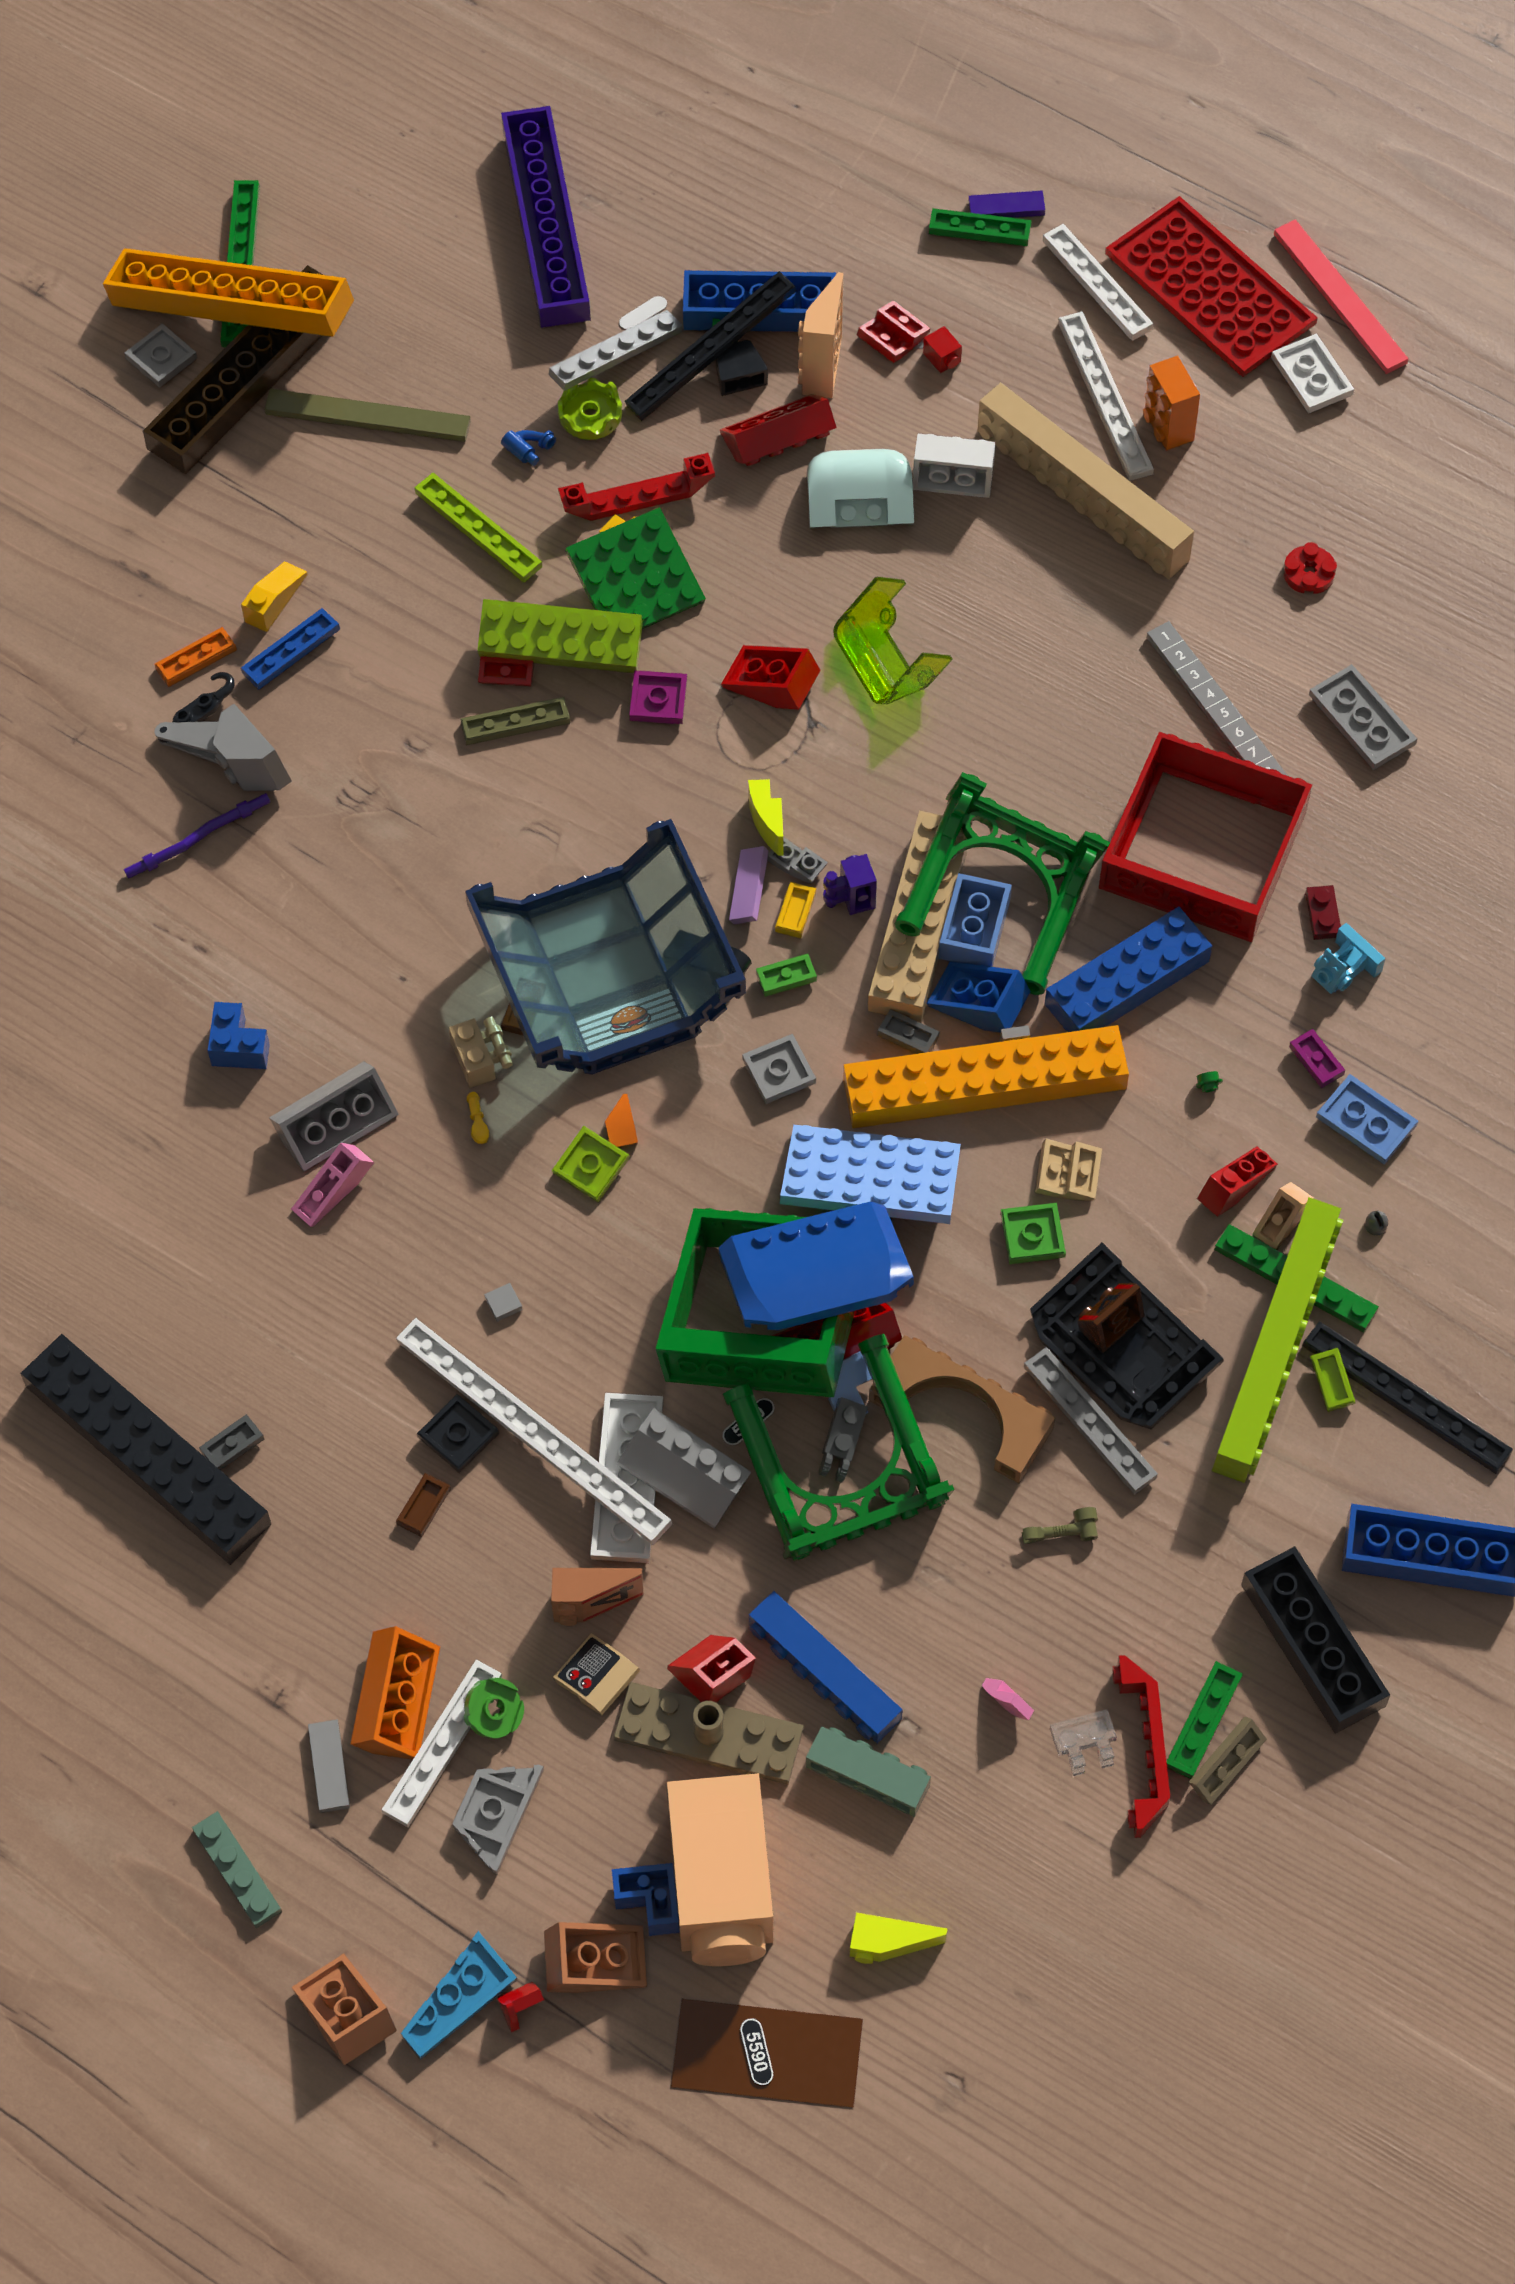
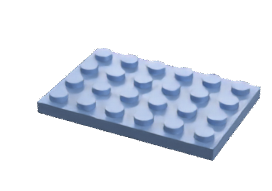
(851, 1168)

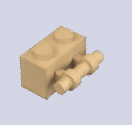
(472, 1051)

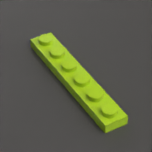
(478, 527)

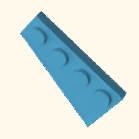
(464, 1991)

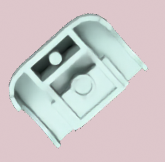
(860, 489)

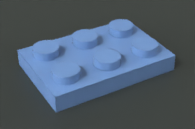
(1367, 1119)

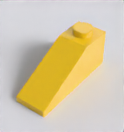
(271, 595)

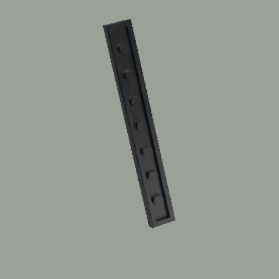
(710, 346)
(1411, 1399)

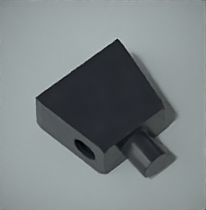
(741, 368)

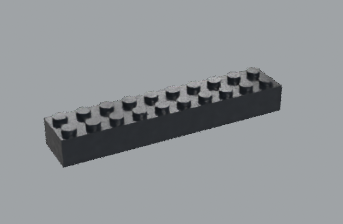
(146, 1449)

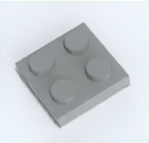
(160, 355)
(779, 1068)

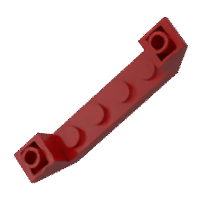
(638, 495)
(1135, 1680)

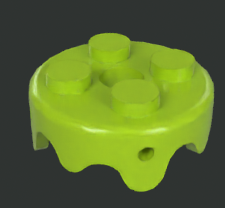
(590, 395)

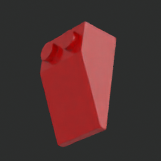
(773, 675)

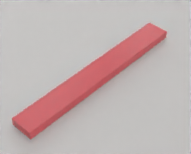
(1341, 296)

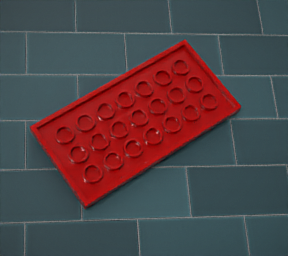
(1211, 286)

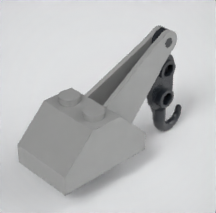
(229, 742)

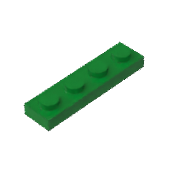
(980, 227)
(1204, 1720)

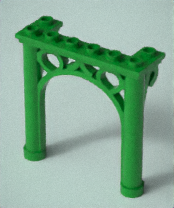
(1074, 856)
(905, 1435)

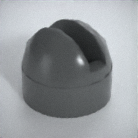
(1372, 1225)

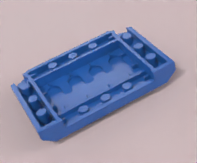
(816, 1266)

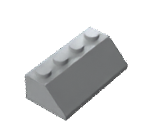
(334, 1115)
(683, 1468)

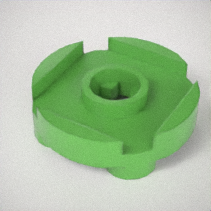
(477, 1712)

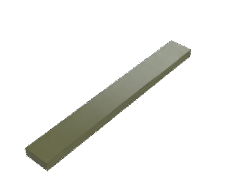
(367, 415)

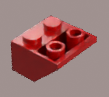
(713, 1667)

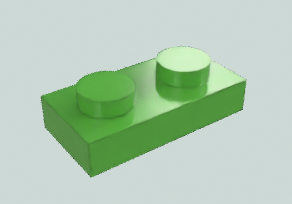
(786, 975)

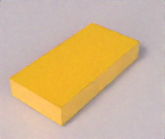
(795, 910)

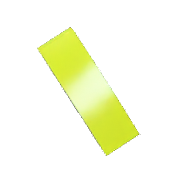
(766, 814)

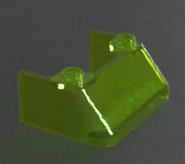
(872, 651)

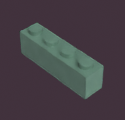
(868, 1771)

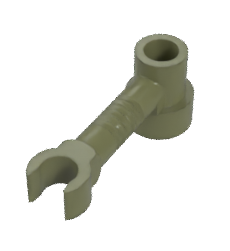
(1084, 1524)

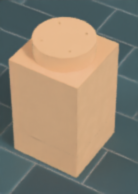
(721, 1869)

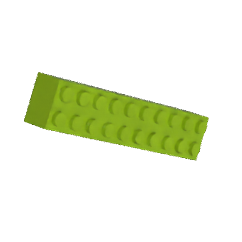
(1278, 1341)

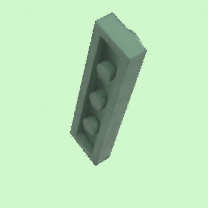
(236, 1869)

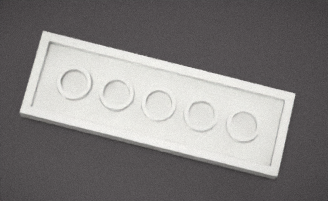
(621, 1419)

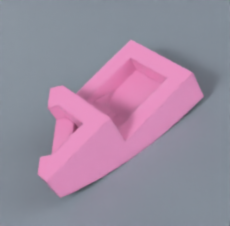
(1008, 1698)

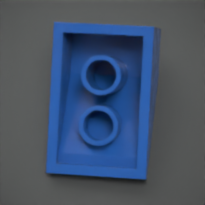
(980, 995)

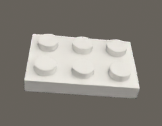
(1312, 373)

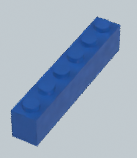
(825, 1668)

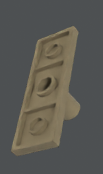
(709, 1732)

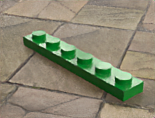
(1269, 1264)

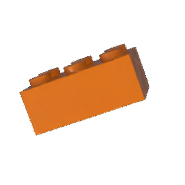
(1171, 403)

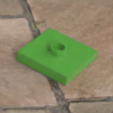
(1033, 1233)

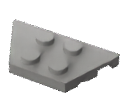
(495, 1810)

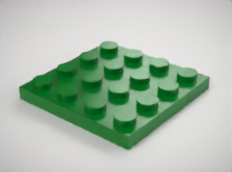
(636, 570)

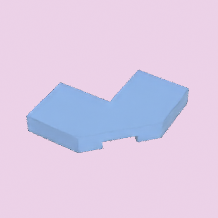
(851, 1375)

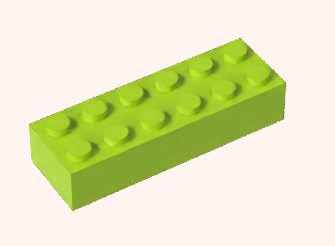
(560, 635)

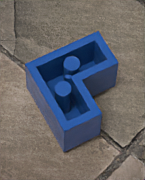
(233, 1043)
(649, 1887)

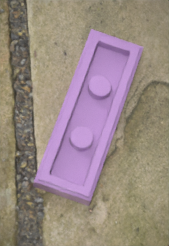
(748, 885)

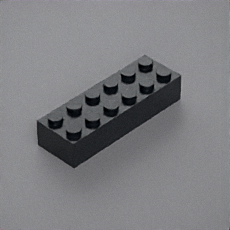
(1315, 1640)

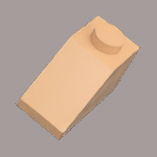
(1282, 1215)

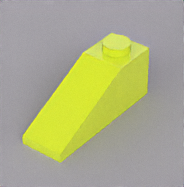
(886, 1938)

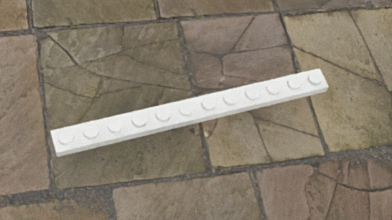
(534, 1431)

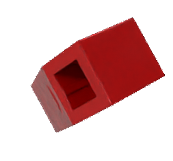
(1235, 1180)

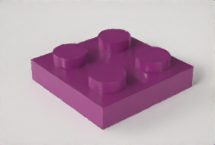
(658, 697)

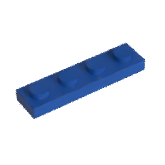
(290, 648)

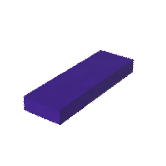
(1008, 204)

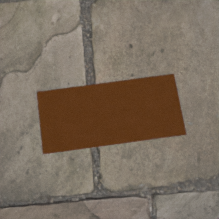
(809, 2053)

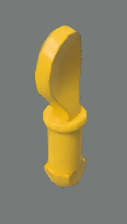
(479, 1129)

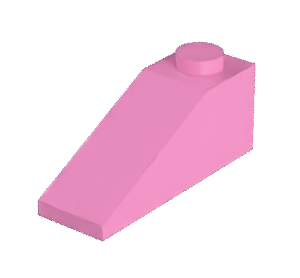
(332, 1183)

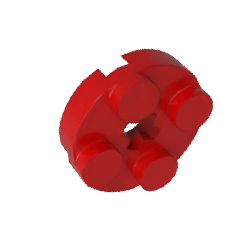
(1311, 556)

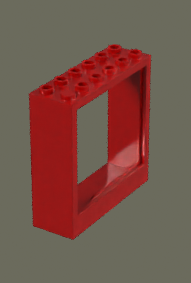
(1220, 773)

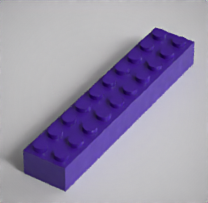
(545, 217)

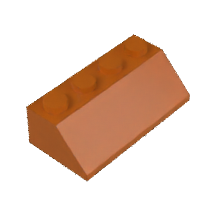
(395, 1693)

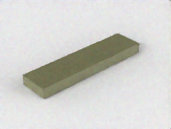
(515, 721)

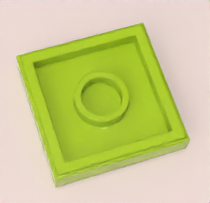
(590, 1164)

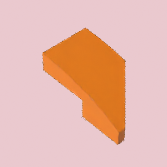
(620, 1124)

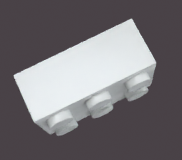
(953, 465)

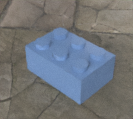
(974, 921)

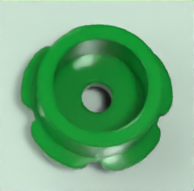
(1208, 1081)

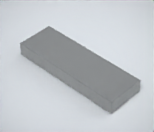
(329, 1766)

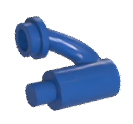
(517, 445)

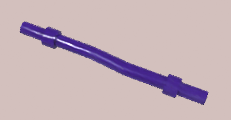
(150, 861)

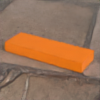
(195, 657)

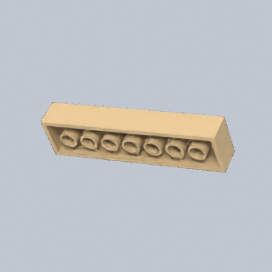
(910, 962)

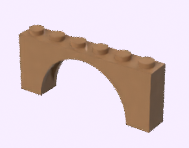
(1021, 1423)

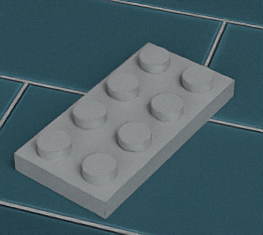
(1363, 717)

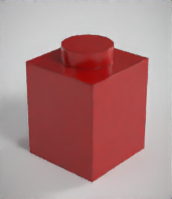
(942, 349)

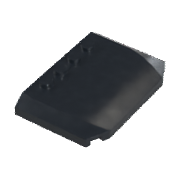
(1147, 1367)

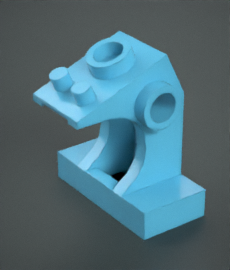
(1354, 953)

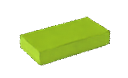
(1333, 1379)

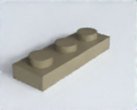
(1227, 1760)

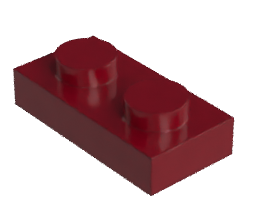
(1323, 911)

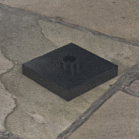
(458, 1433)

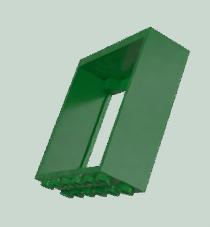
(742, 1358)

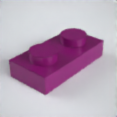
(1317, 1058)

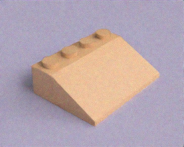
(821, 341)

